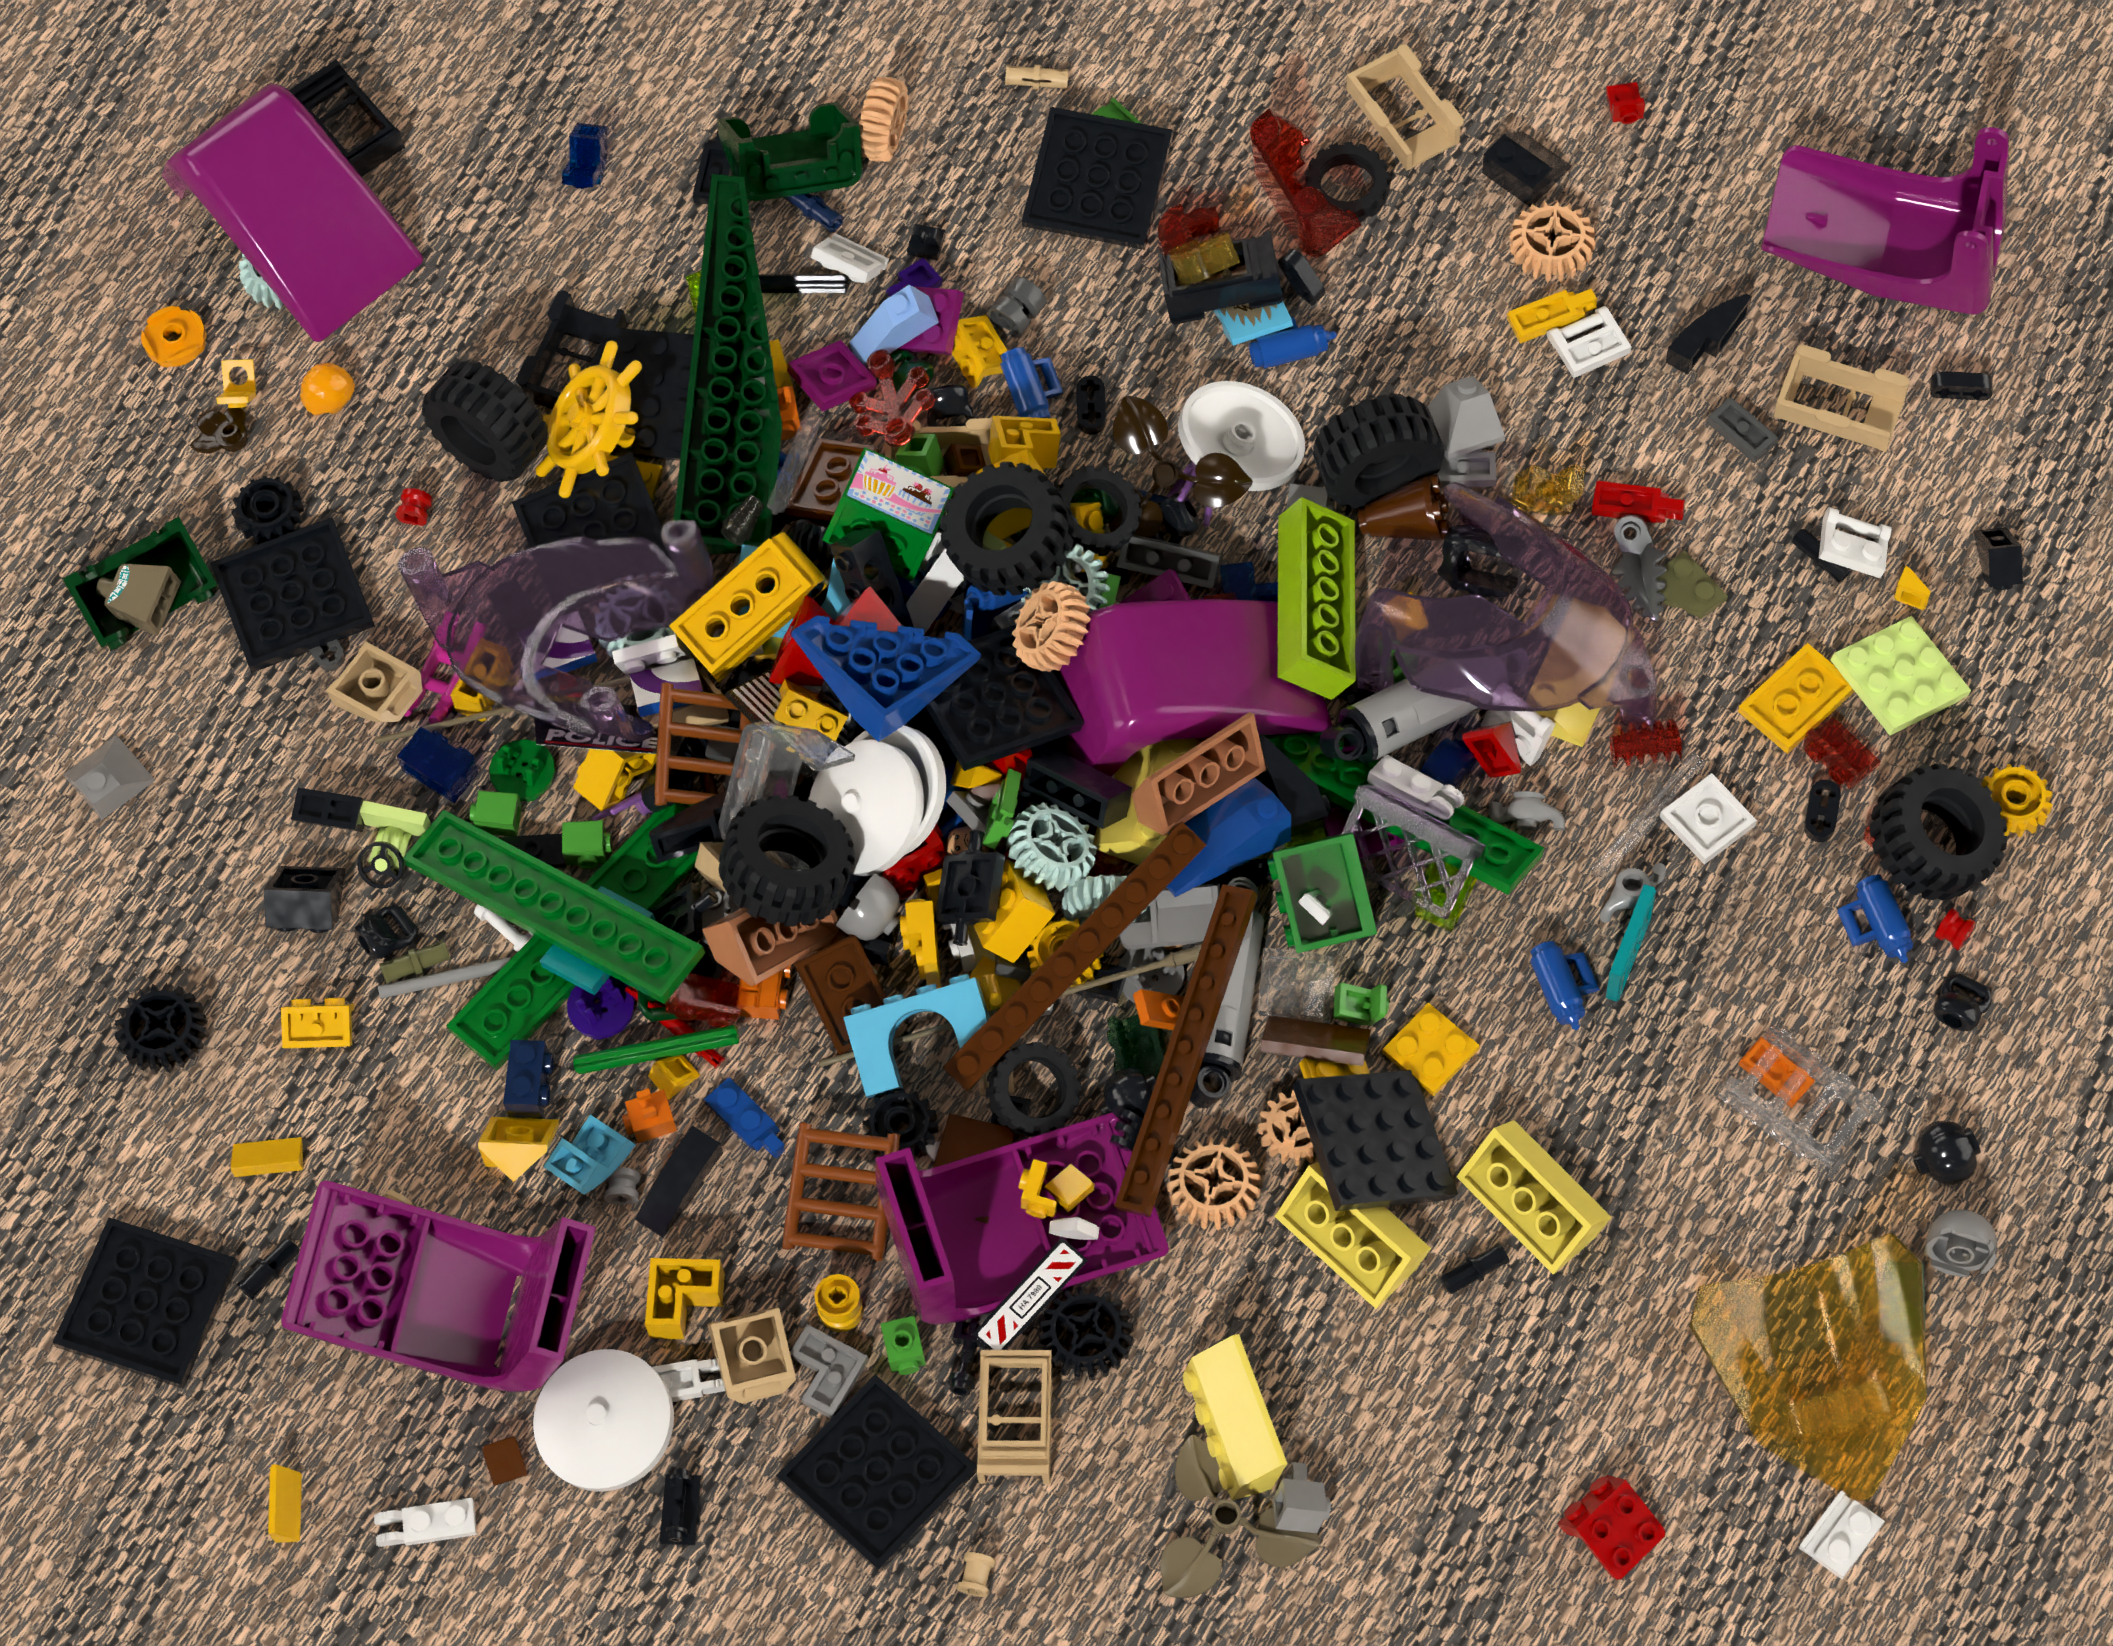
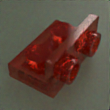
(1840, 752)

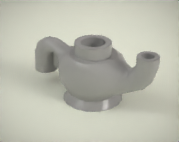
(1527, 811)
(1628, 889)

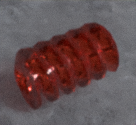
(1645, 742)

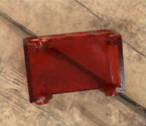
(1306, 212)

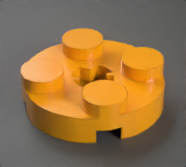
(175, 352)

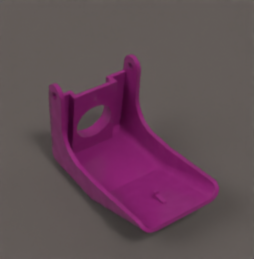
(1893, 228)

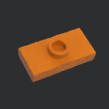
(1157, 1008)
(1777, 1073)

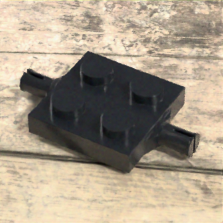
(969, 888)
(684, 911)

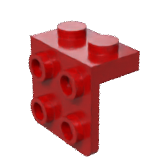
(909, 871)
(1613, 1525)

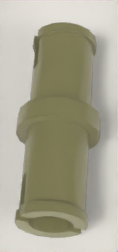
(414, 961)

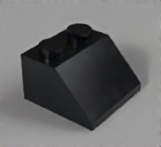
(1523, 166)
(303, 898)

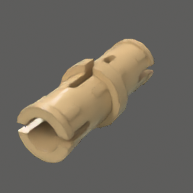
(1036, 77)

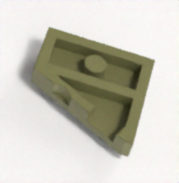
(1690, 587)

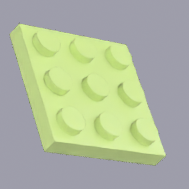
(1900, 675)

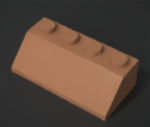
(1200, 777)
(761, 949)

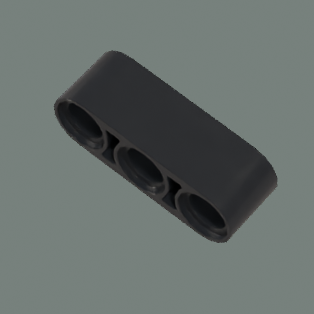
(677, 778)

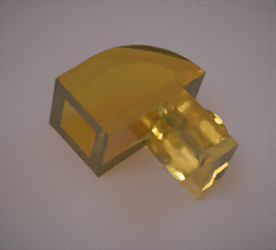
(1199, 260)
(1547, 492)

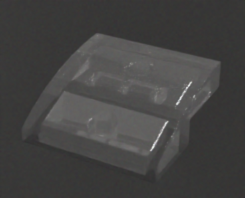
(1296, 985)

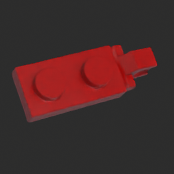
(1649, 503)

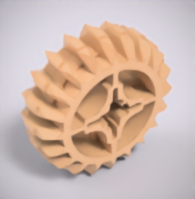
(883, 118)
(1530, 237)
(1051, 626)
(1227, 1185)

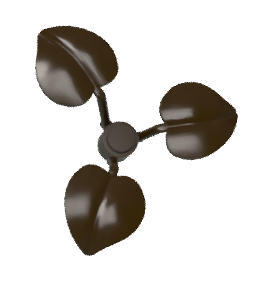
(1218, 477)

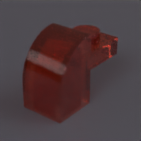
(1180, 228)

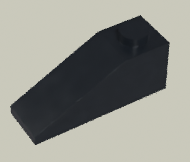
(1294, 790)

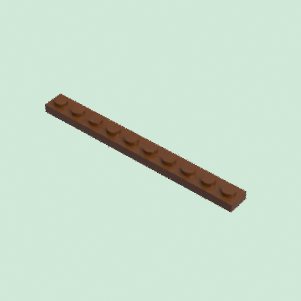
(1074, 956)
(1186, 1051)

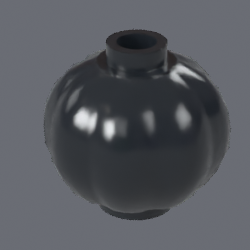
(1129, 1091)
(1946, 1152)

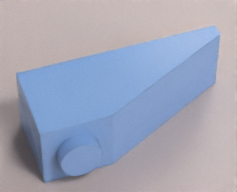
(894, 323)

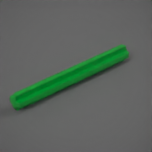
(656, 1049)

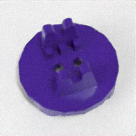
(588, 1016)

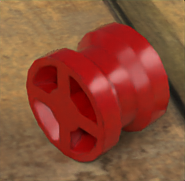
(414, 507)
(1955, 929)

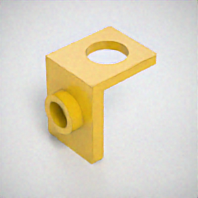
(237, 395)

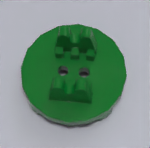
(535, 776)

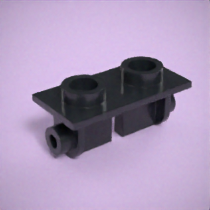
(680, 1508)

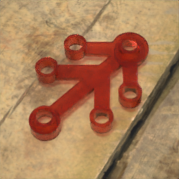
(898, 428)

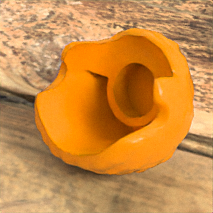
(326, 389)

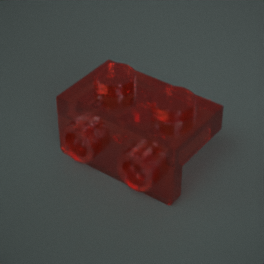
(705, 1000)

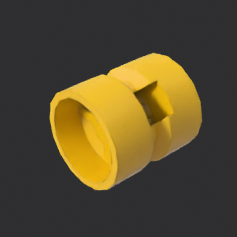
(839, 1303)

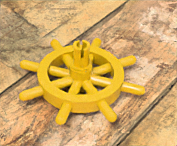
(592, 417)

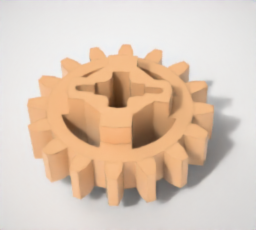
(1281, 1122)

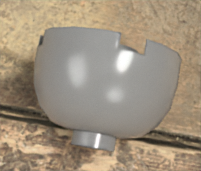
(872, 910)
(1961, 1243)

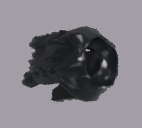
(1455, 551)

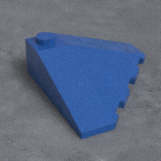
(883, 674)
(1234, 832)

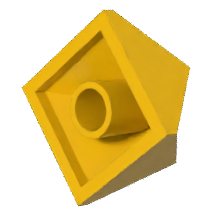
(516, 1143)

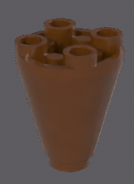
(1408, 512)

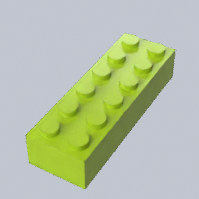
(1316, 598)

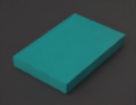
(1631, 943)
(577, 970)

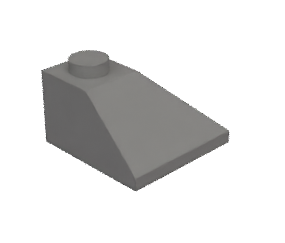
(1465, 417)
(109, 777)

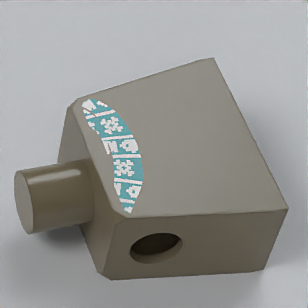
(140, 595)

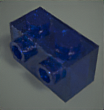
(438, 764)

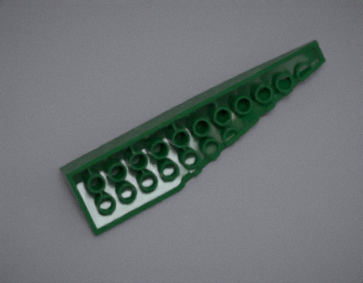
(732, 392)

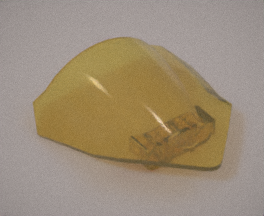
(1824, 1360)

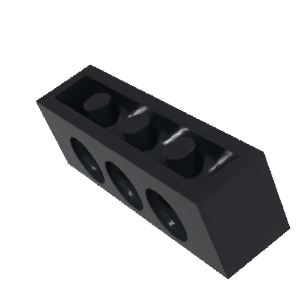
(866, 563)

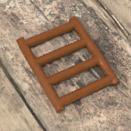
(666, 728)
(798, 1203)

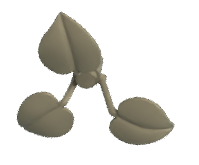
(1188, 1566)

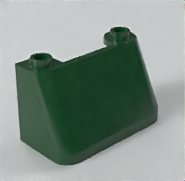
(795, 161)
(167, 548)

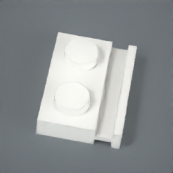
(849, 258)
(1841, 1534)

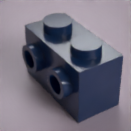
(527, 1079)

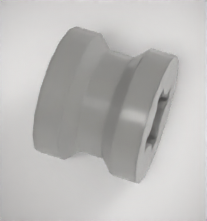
(622, 1187)

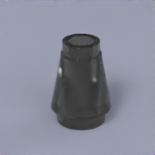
(742, 521)

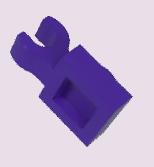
(919, 275)

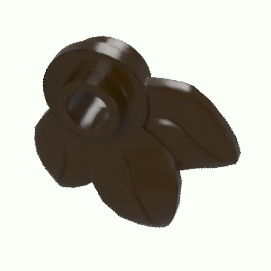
(221, 431)

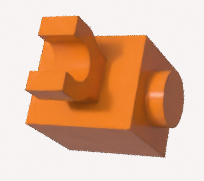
(788, 412)
(648, 1116)

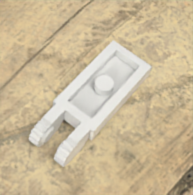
(1415, 788)
(685, 1381)
(428, 1523)

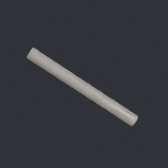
(442, 978)

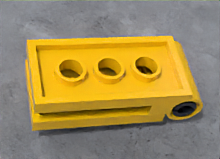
(774, 562)

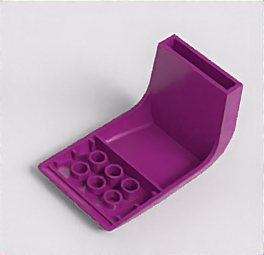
(295, 209)
(1179, 674)
(969, 1266)
(436, 1289)

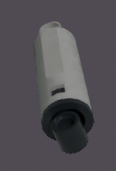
(1389, 722)
(1228, 1039)

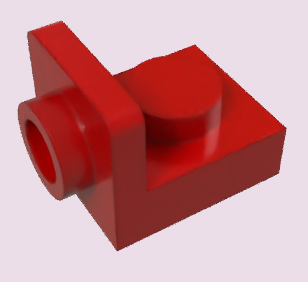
(1625, 103)

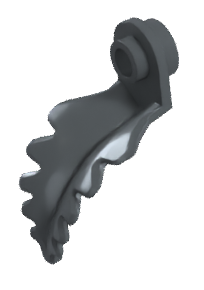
(1640, 567)

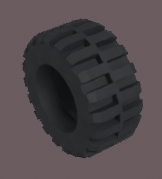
(484, 421)
(1377, 449)
(985, 498)
(1966, 811)
(777, 891)

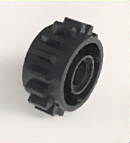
(262, 495)
(907, 1109)

